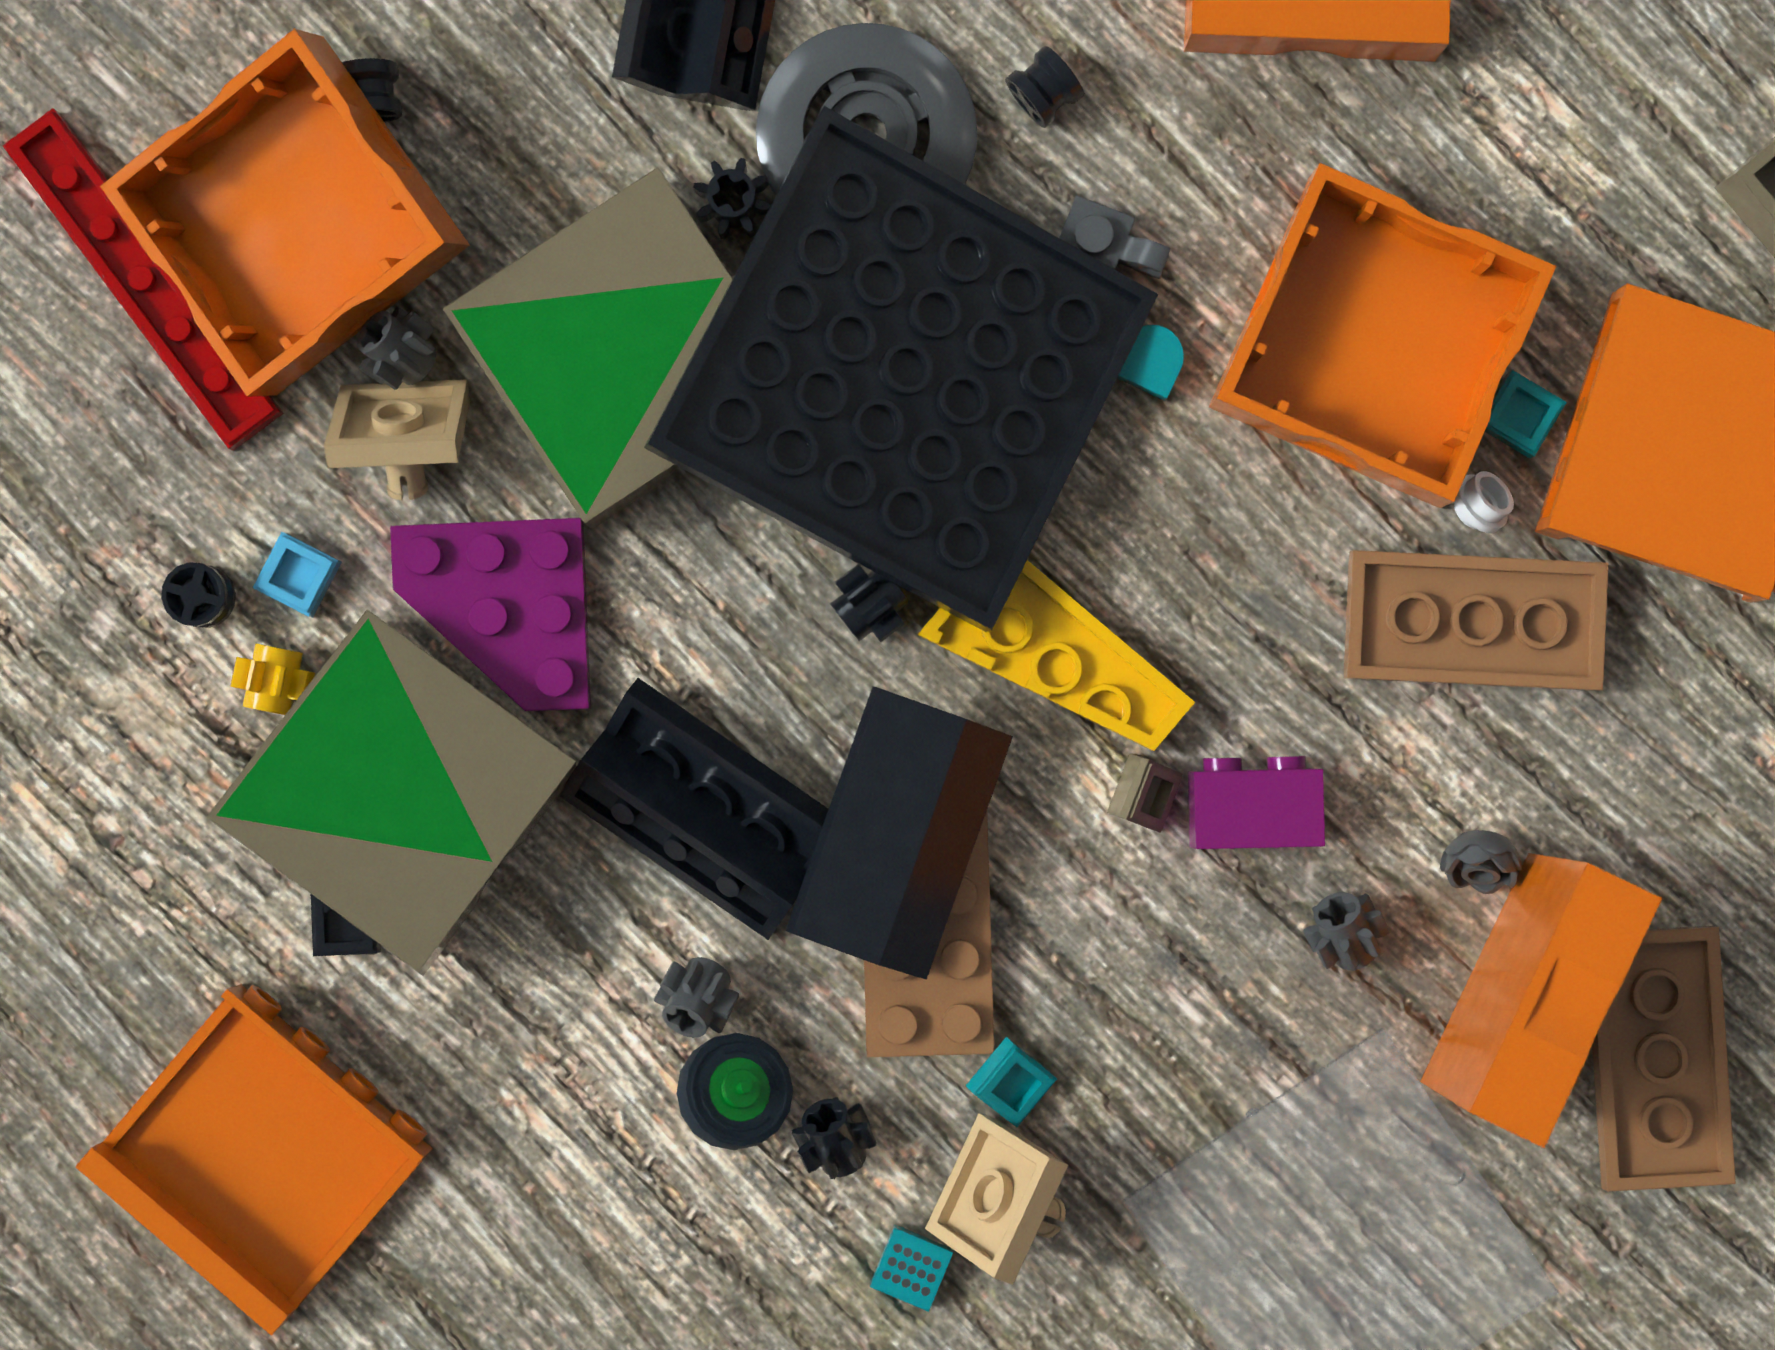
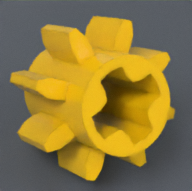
(271, 678)

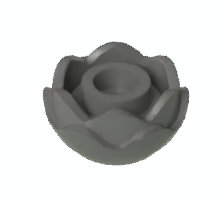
(1482, 861)

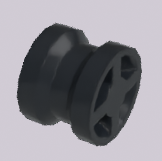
(376, 81)
(1045, 86)
(185, 592)

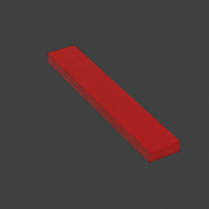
(70, 187)

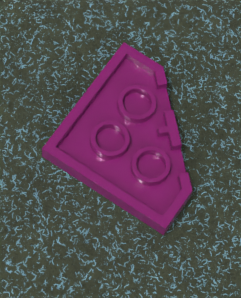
(505, 600)

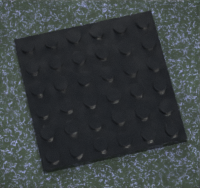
(903, 370)

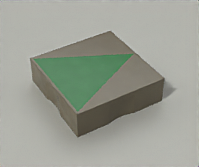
(596, 338)
(393, 791)

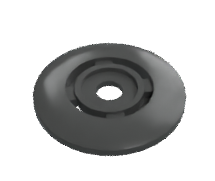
(876, 74)

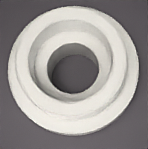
(1483, 502)

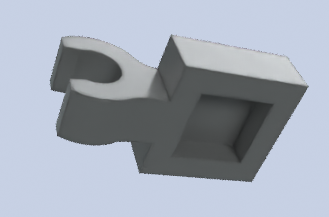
(1106, 237)

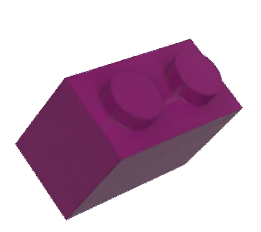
(1256, 806)

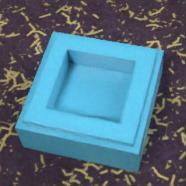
(297, 574)

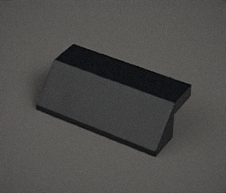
(695, 49)
(699, 807)
(899, 833)

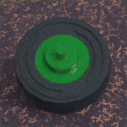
(734, 1091)

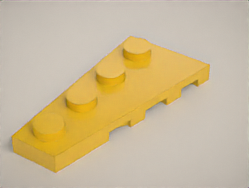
(1068, 658)

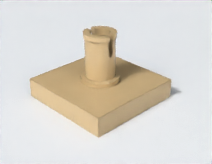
(398, 430)
(998, 1199)

